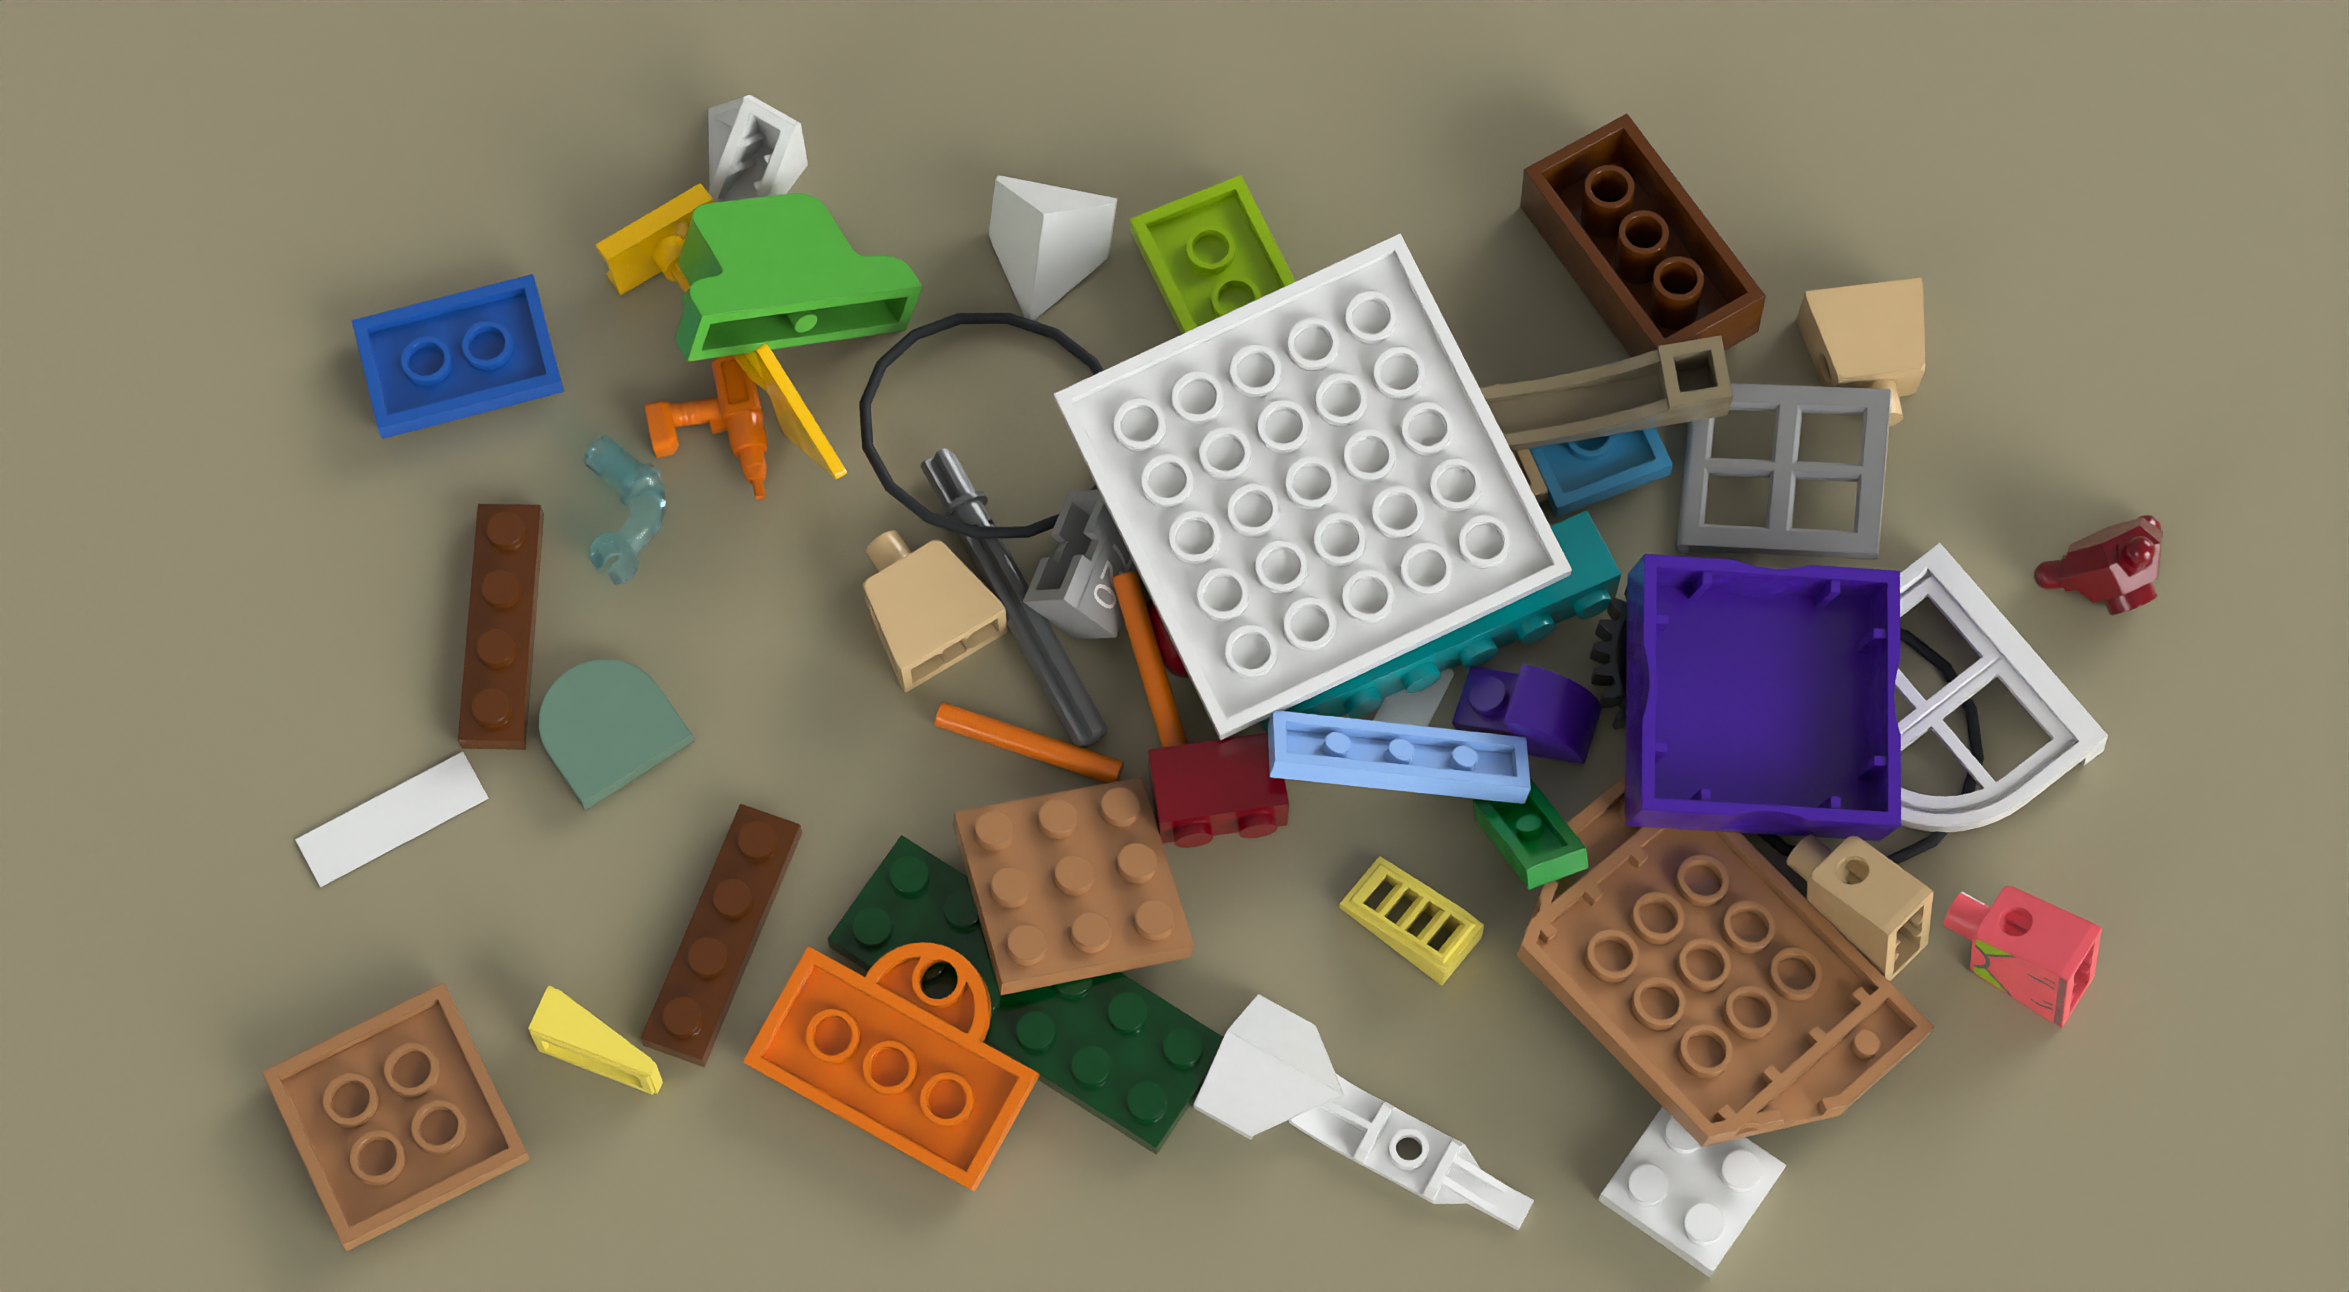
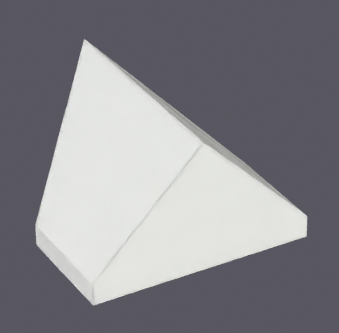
(753, 150)
(1048, 239)
(1267, 1071)

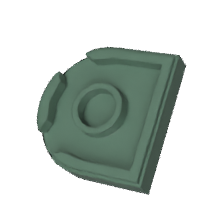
(608, 727)

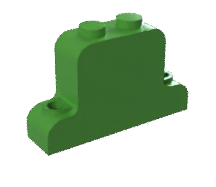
(784, 279)

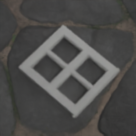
(1784, 469)

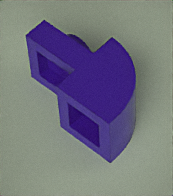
(1535, 704)

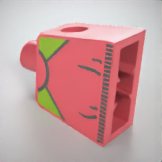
(2029, 949)

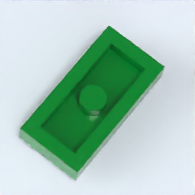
(1532, 838)

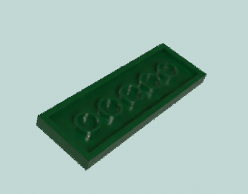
(1088, 1038)

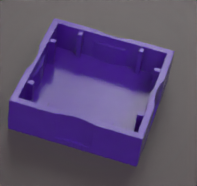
(1762, 698)

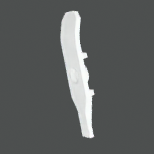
(1443, 1173)

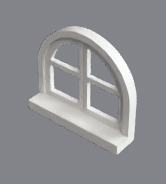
(2011, 659)

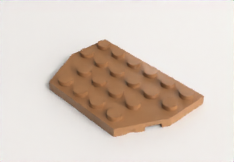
(1713, 978)

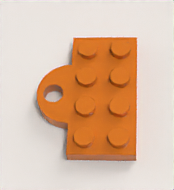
(896, 1057)

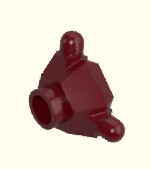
(2110, 565)

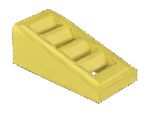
(1436, 964)
(578, 1037)

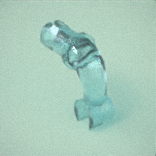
(641, 492)

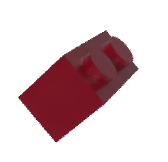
(1216, 790)

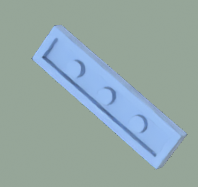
(1398, 757)

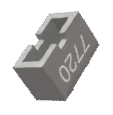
(1077, 583)

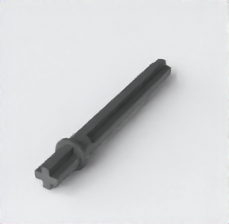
(1009, 586)

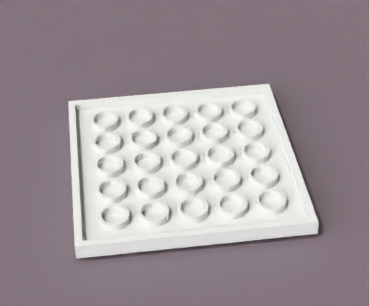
(1311, 486)

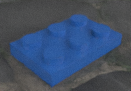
(457, 356)

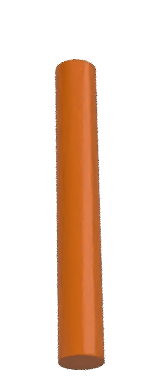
(1149, 659)
(1028, 743)

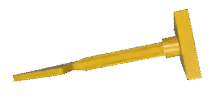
(654, 247)

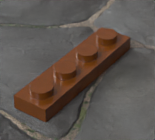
(501, 627)
(721, 935)

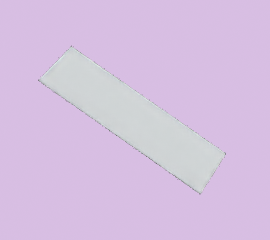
(391, 819)

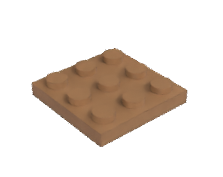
(1072, 885)
(395, 1116)

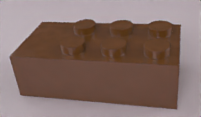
(1639, 243)

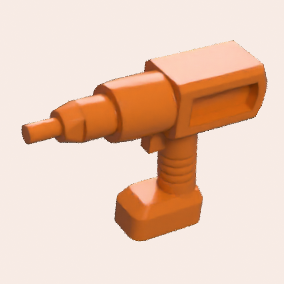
(734, 411)

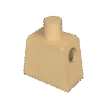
(1867, 337)
(928, 608)
(1866, 900)

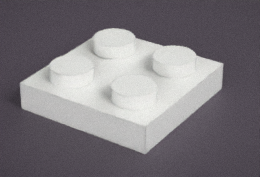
(1691, 1194)

